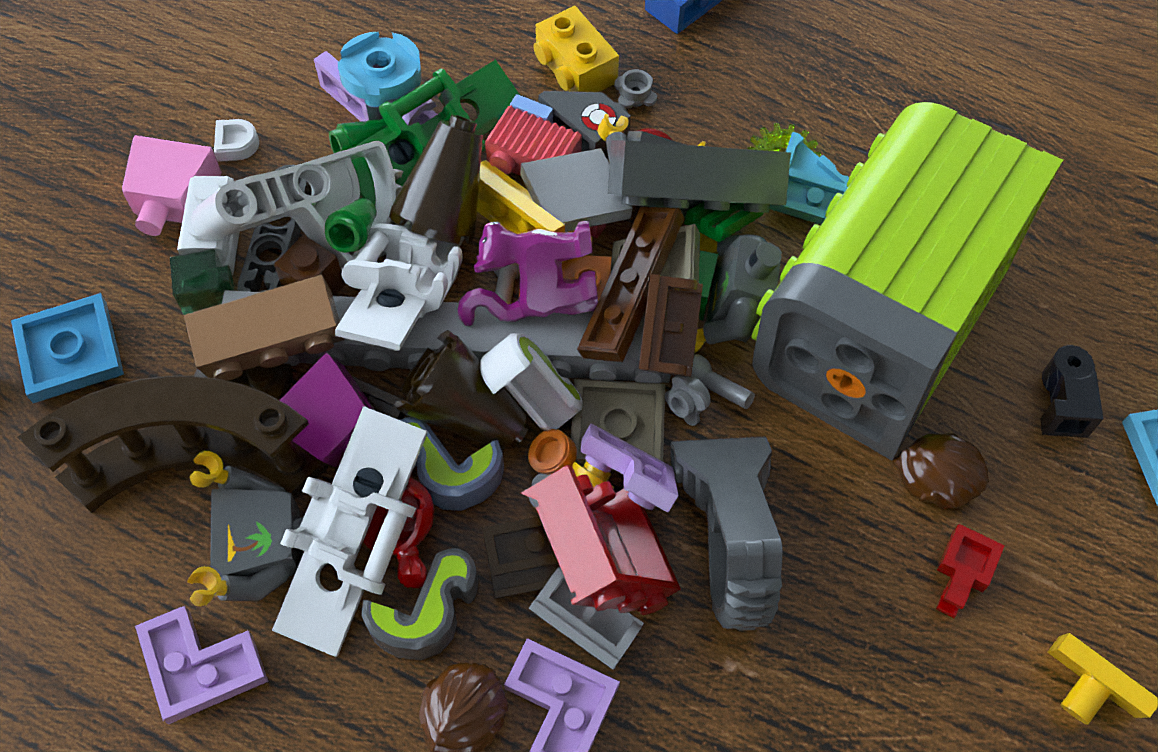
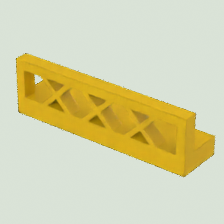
(510, 203)

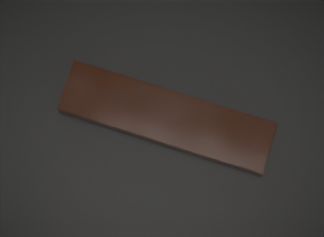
(627, 288)

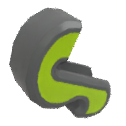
(434, 615)

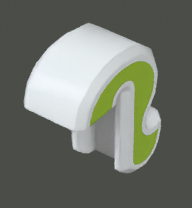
(531, 380)

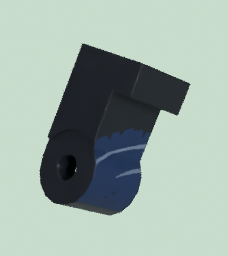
(1073, 394)

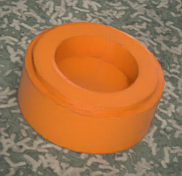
(551, 451)

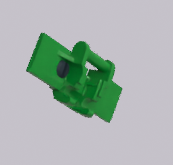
(485, 90)

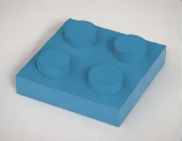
(66, 348)

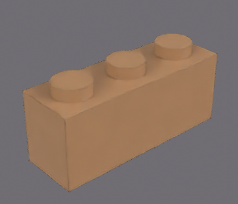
(263, 328)

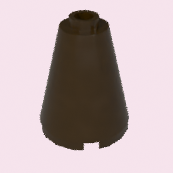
(444, 184)
(451, 394)

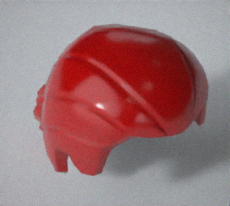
(410, 567)

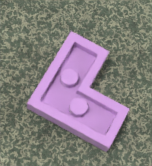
(645, 477)
(194, 677)
(571, 693)

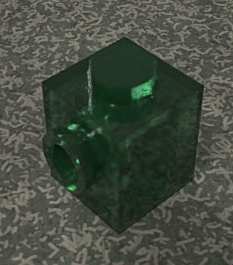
(199, 280)

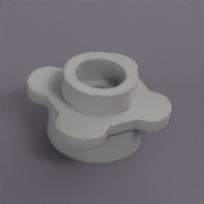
(635, 89)
(688, 398)

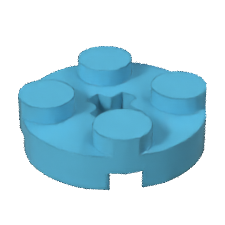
(385, 83)

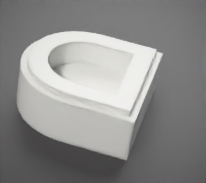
(235, 140)

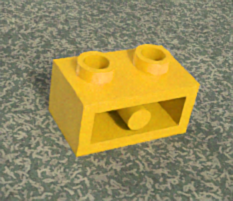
(576, 52)

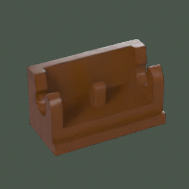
(670, 325)

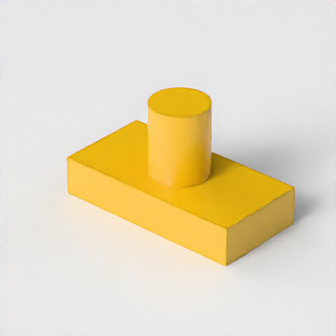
(1098, 682)

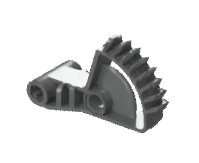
(742, 536)

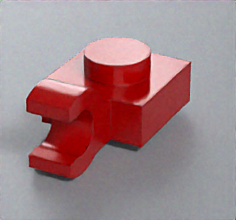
(969, 563)

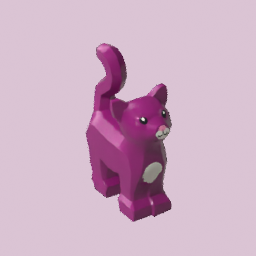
(541, 274)

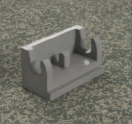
(600, 633)

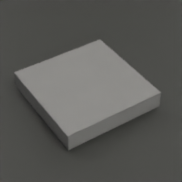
(575, 189)

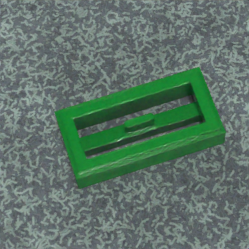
(706, 218)

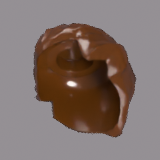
(942, 470)
(463, 708)

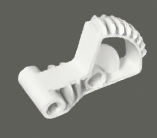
(278, 195)

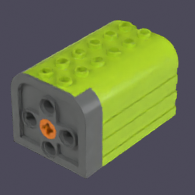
(899, 272)

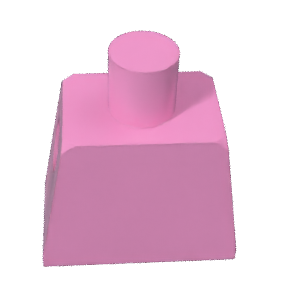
(160, 178)

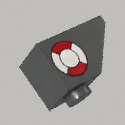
(583, 114)

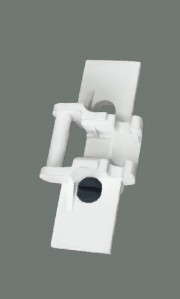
(401, 288)
(336, 523)

